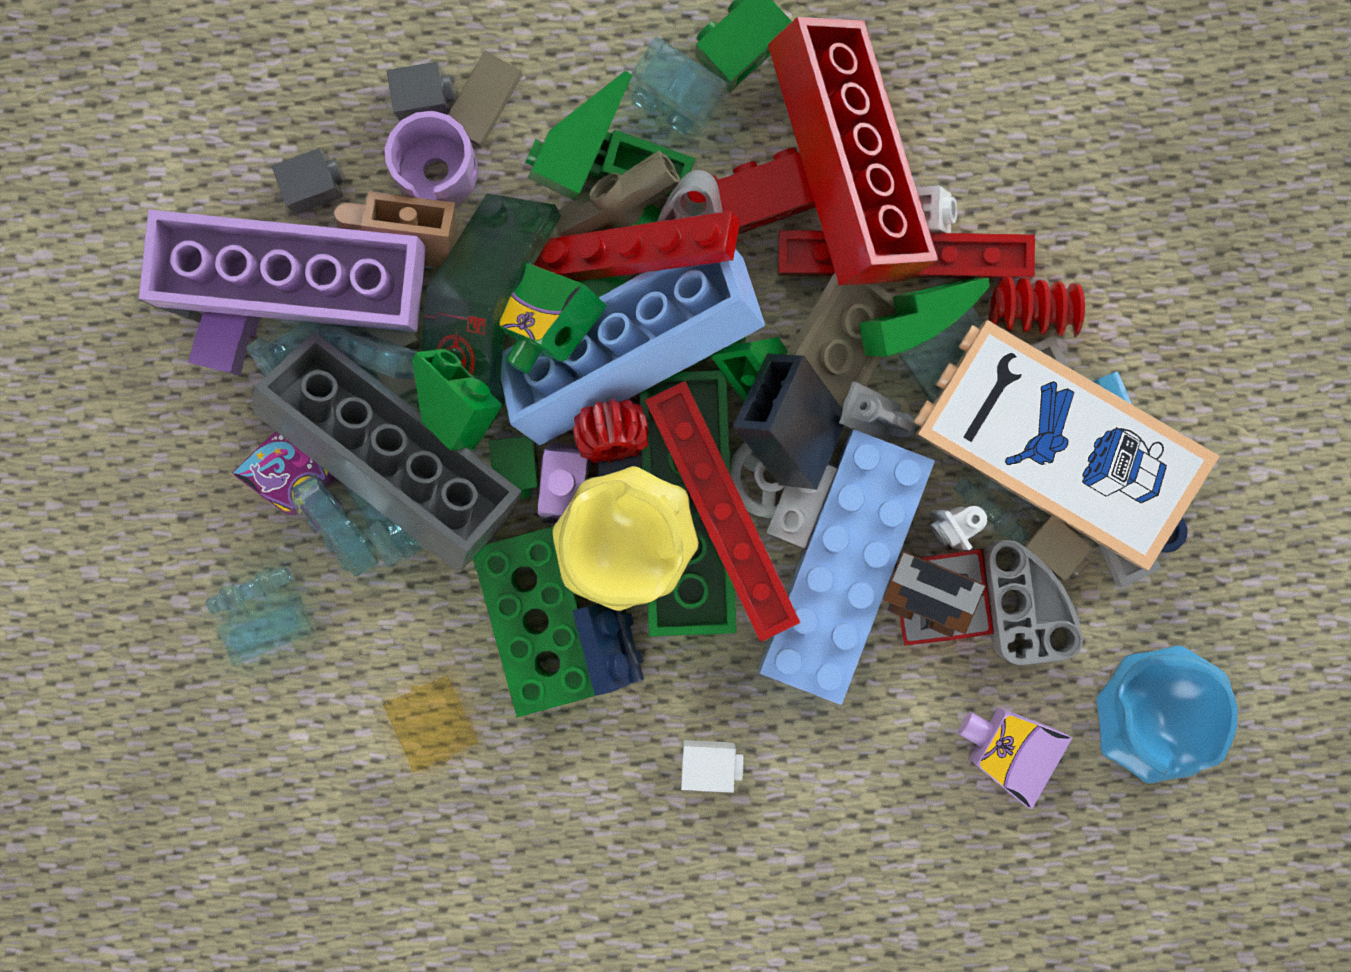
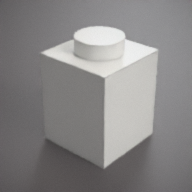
(710, 766)

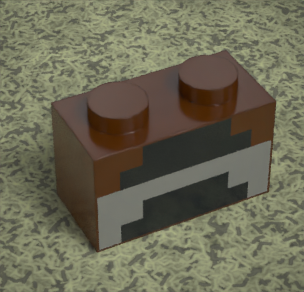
(933, 593)

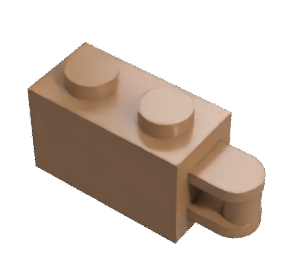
(395, 214)

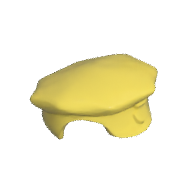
(625, 538)

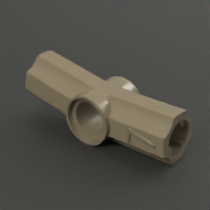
(618, 198)

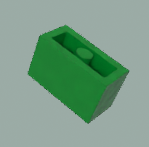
(740, 40)

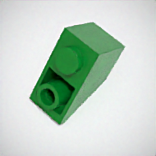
(452, 400)

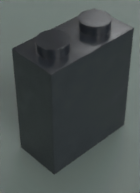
(790, 421)

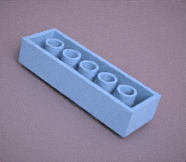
(641, 338)
(847, 565)

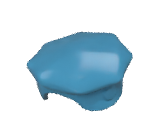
(1167, 714)

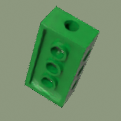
(517, 642)

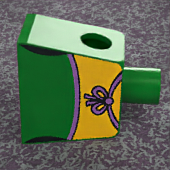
(547, 316)

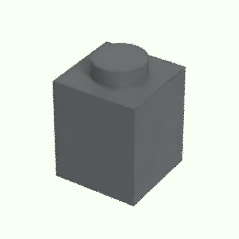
(420, 89)
(309, 180)

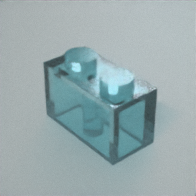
(676, 87)

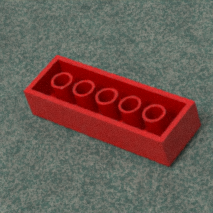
(851, 151)

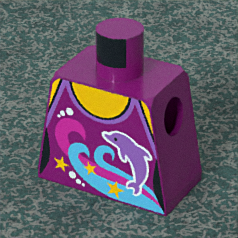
(277, 469)

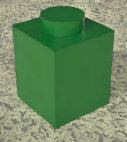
(516, 462)

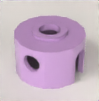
(427, 139)

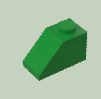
(743, 361)

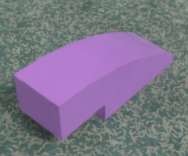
(223, 341)

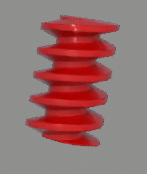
(1038, 304)

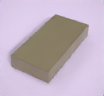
(485, 96)

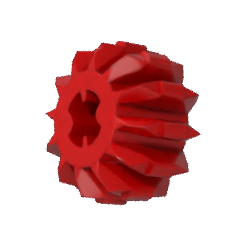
(610, 431)

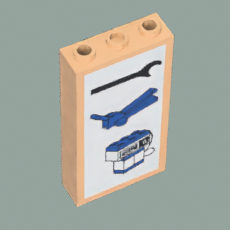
(1064, 444)

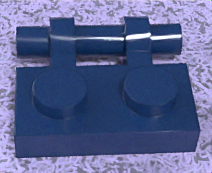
(608, 647)

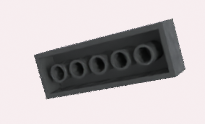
(384, 451)

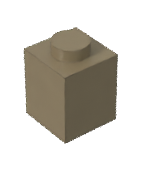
(1058, 547)

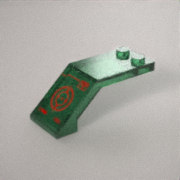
(478, 279)

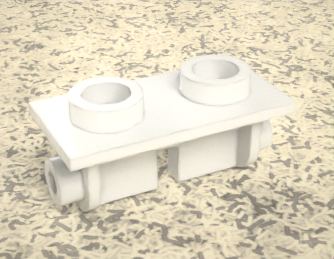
(800, 510)
(958, 525)

